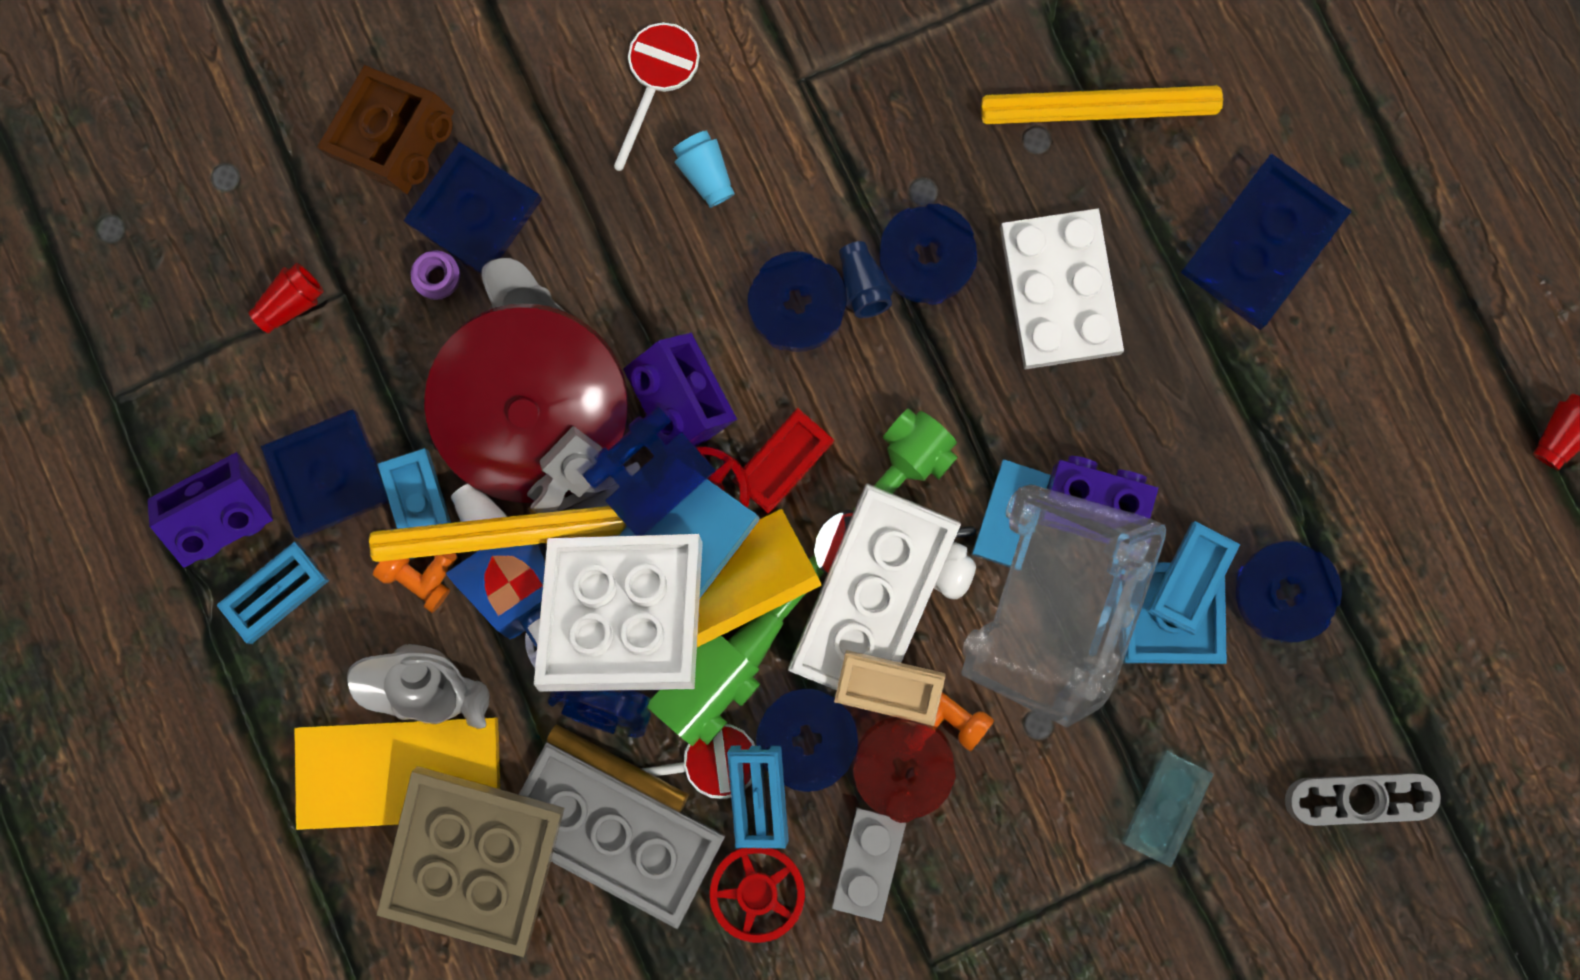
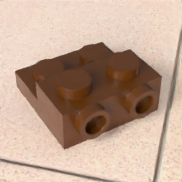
(387, 129)

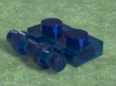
(660, 483)

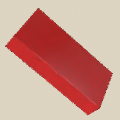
(785, 460)

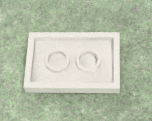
(1061, 289)

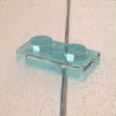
(1167, 808)

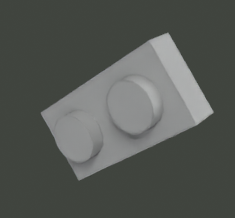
(868, 865)

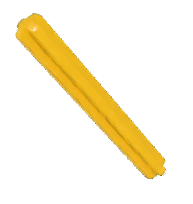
(1101, 104)
(493, 533)

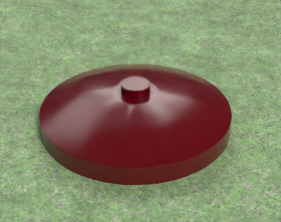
(514, 388)

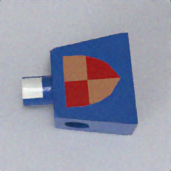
(505, 587)

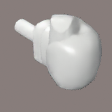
(956, 573)

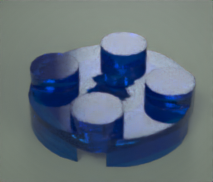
(921, 226)
(812, 278)
(1299, 565)
(606, 709)
(830, 758)

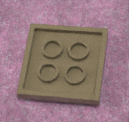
(470, 861)

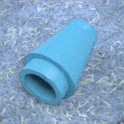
(704, 167)

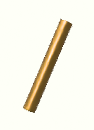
(617, 768)

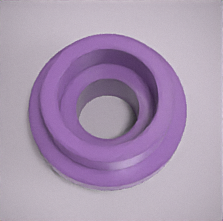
(425, 265)

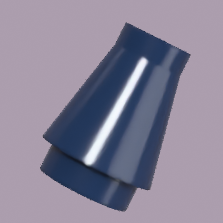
(864, 282)

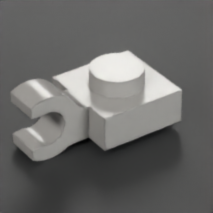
(563, 471)

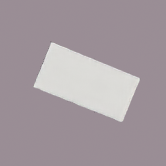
(875, 585)

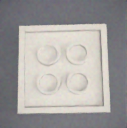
(619, 613)

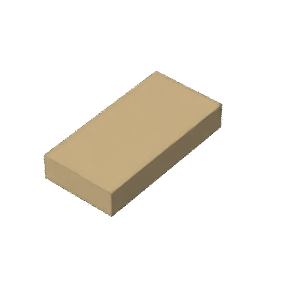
(890, 687)

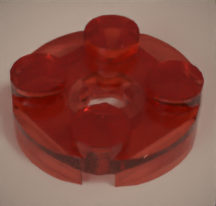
(904, 797)

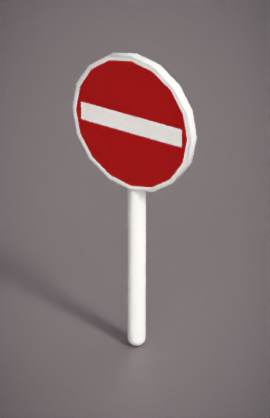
(662, 60)
(708, 764)

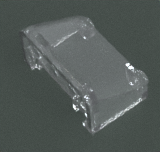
(1065, 604)

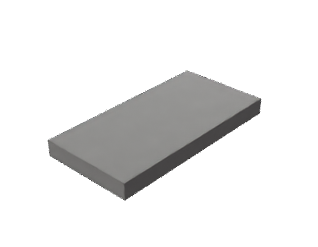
(623, 836)

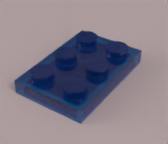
(1266, 242)

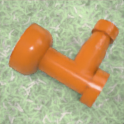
(425, 586)
(971, 726)

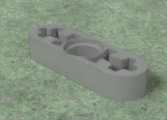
(1397, 784)

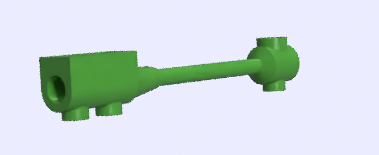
(728, 666)

